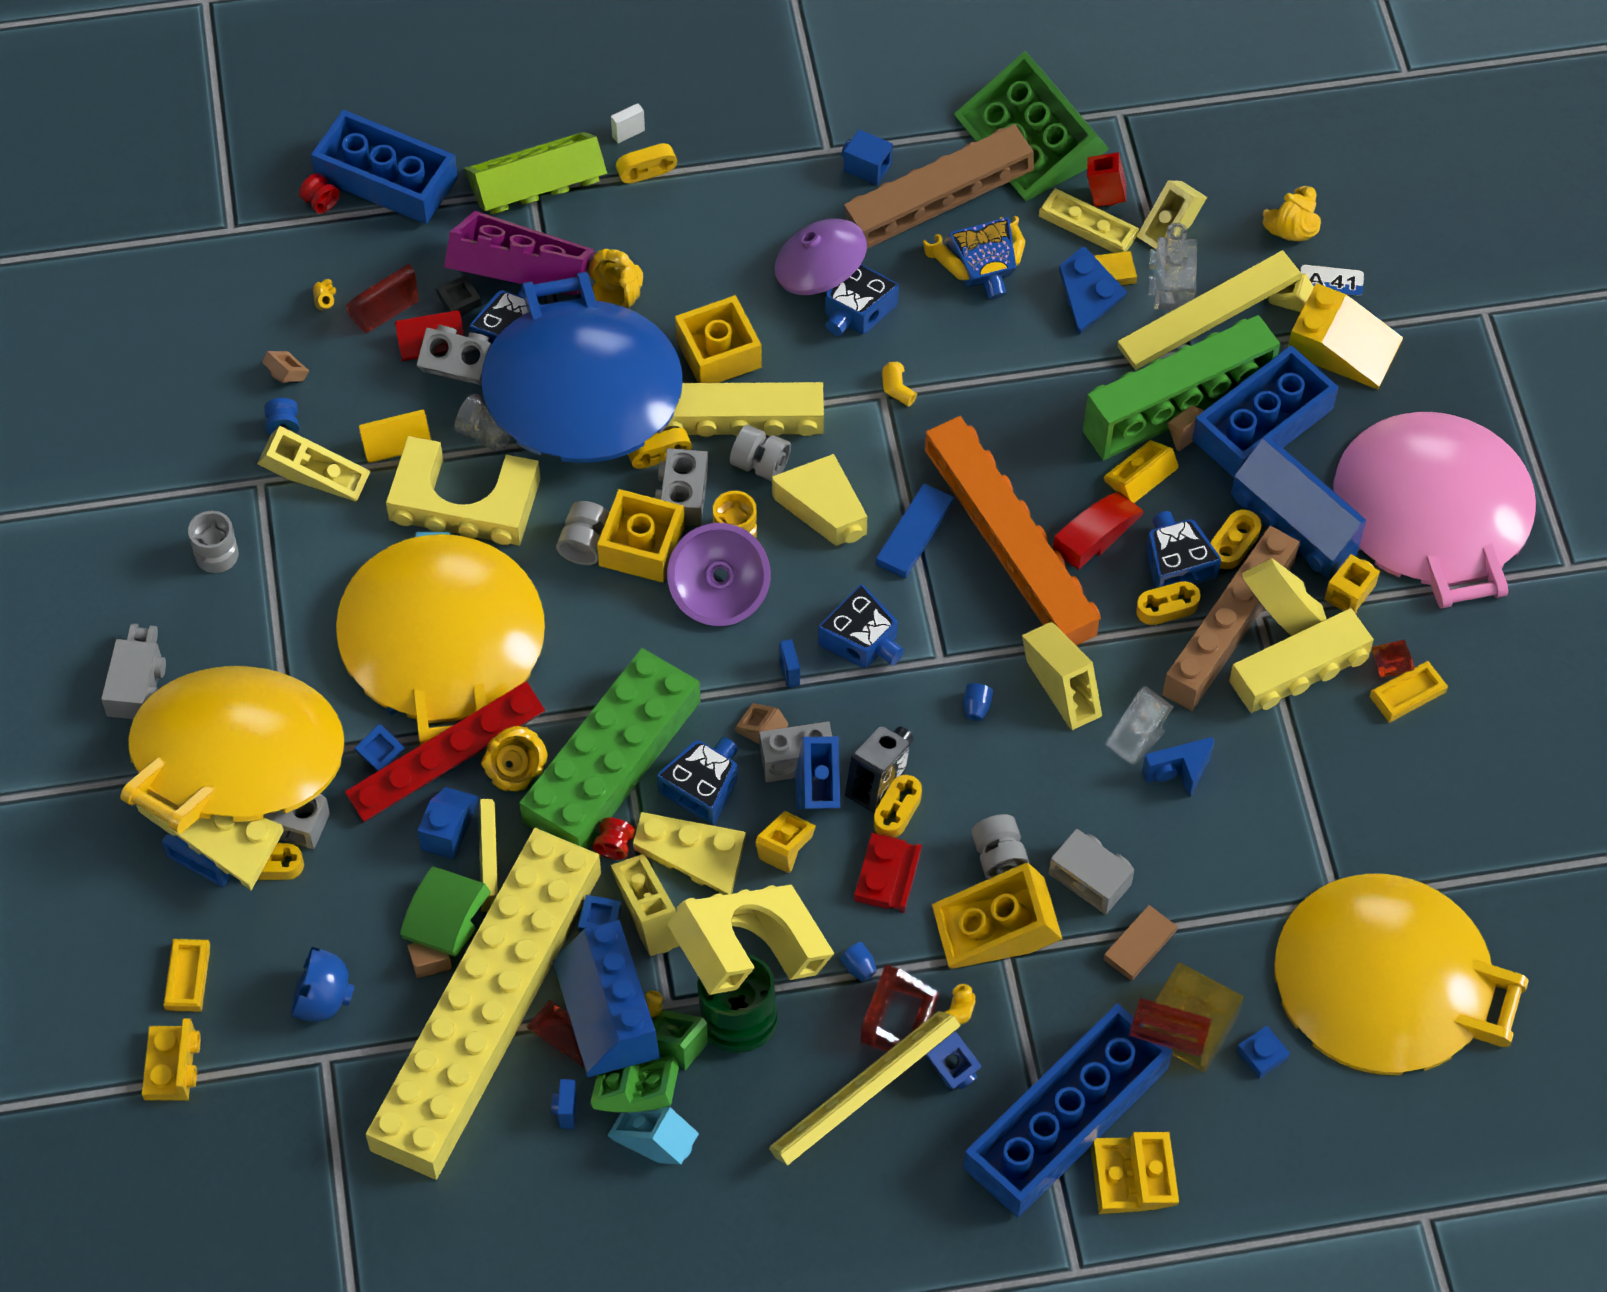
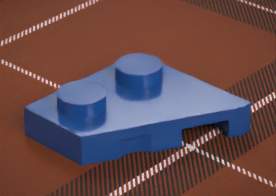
(1089, 288)

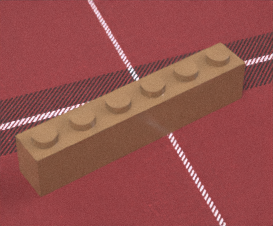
(941, 185)
(1224, 625)

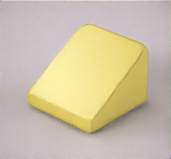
(1294, 295)

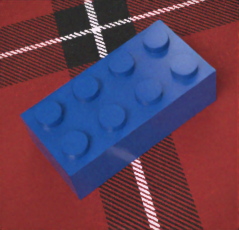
(385, 166)
(1274, 401)

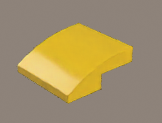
(1134, 1173)

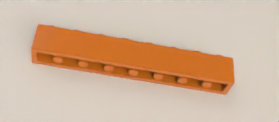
(1010, 530)

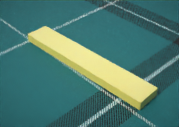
(1209, 310)
(863, 1087)

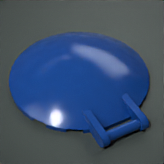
(580, 376)

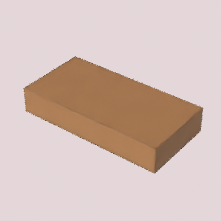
(1140, 943)

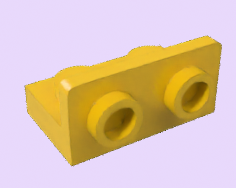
(169, 1062)

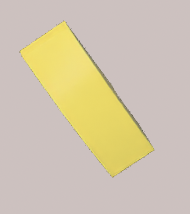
(1284, 596)

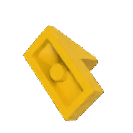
(782, 840)

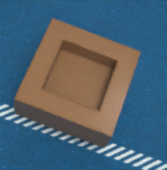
(284, 366)

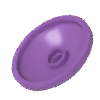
(820, 256)
(697, 560)

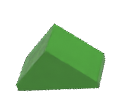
(681, 1036)

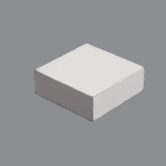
(627, 123)

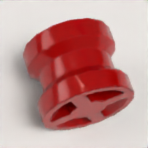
(319, 193)
(613, 838)

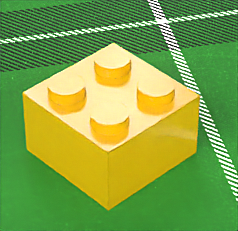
(718, 341)
(640, 535)

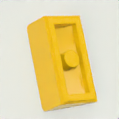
(388, 436)
(1142, 470)

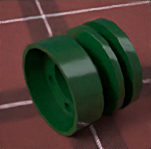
(742, 1017)

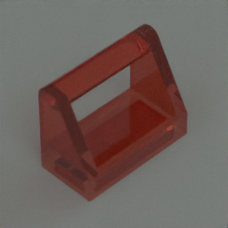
(384, 299)
(895, 980)

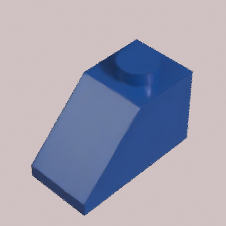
(818, 773)
(446, 822)

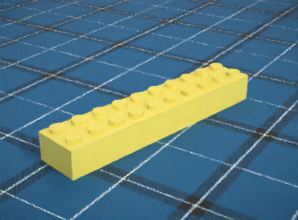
(483, 1004)

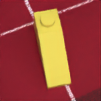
(312, 465)
(646, 903)

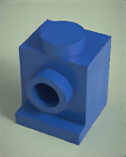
(963, 1072)

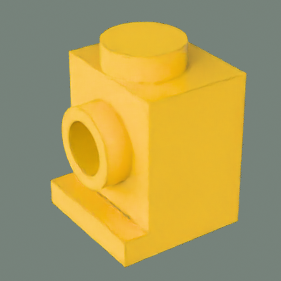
(1351, 584)

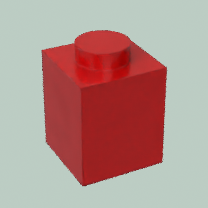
(1106, 179)

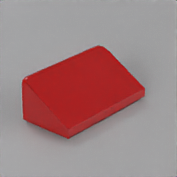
(411, 332)

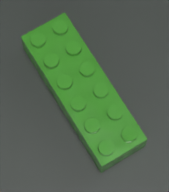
(1196, 375)
(611, 750)

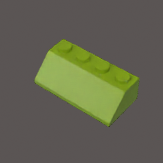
(536, 171)

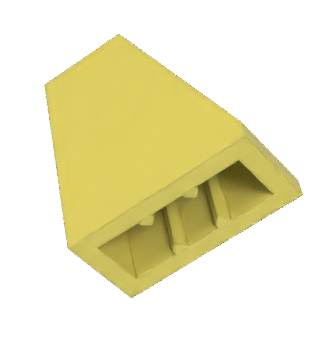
(822, 499)
(1064, 674)

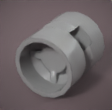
(750, 447)
(582, 532)
(213, 541)
(998, 844)

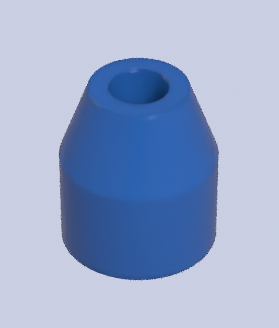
(977, 701)
(859, 962)

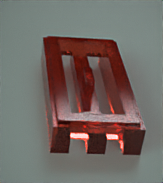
(1173, 1014)

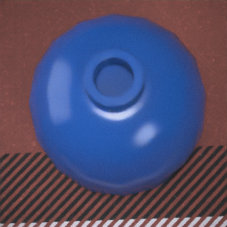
(321, 987)

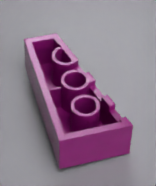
(513, 252)

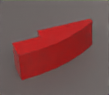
(1096, 529)

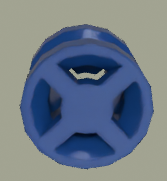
(281, 413)

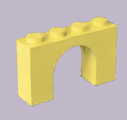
(496, 518)
(772, 913)

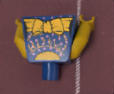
(981, 253)

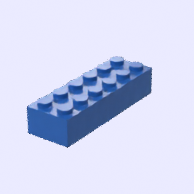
(1065, 1111)

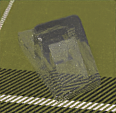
(1140, 725)

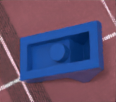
(1186, 759)

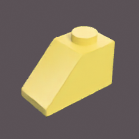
(1174, 205)

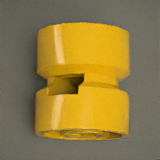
(736, 509)

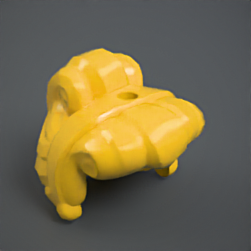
(1295, 217)
(615, 278)
(522, 749)

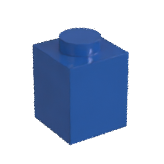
(867, 157)

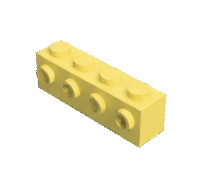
(1301, 661)

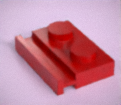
(887, 872)

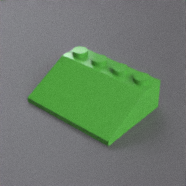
(1044, 117)

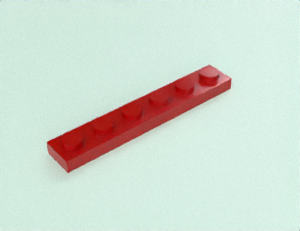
(443, 752)

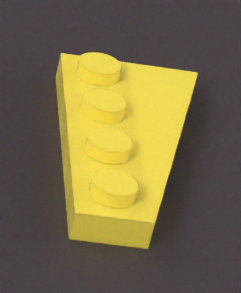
(231, 845)

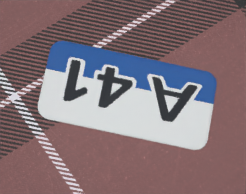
(1338, 279)

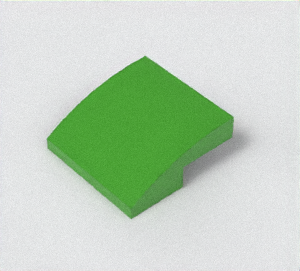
(443, 911)
(637, 1087)

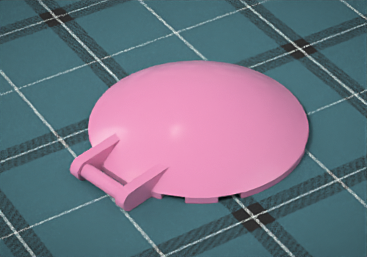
(1439, 502)

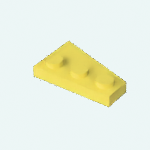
(696, 849)

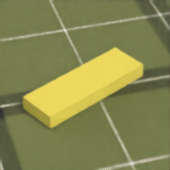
(1088, 222)
(487, 850)

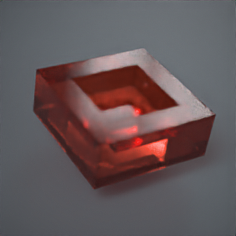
(1392, 658)

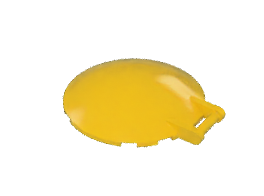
(439, 628)
(232, 746)
(1390, 975)

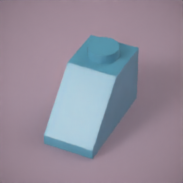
(655, 1134)

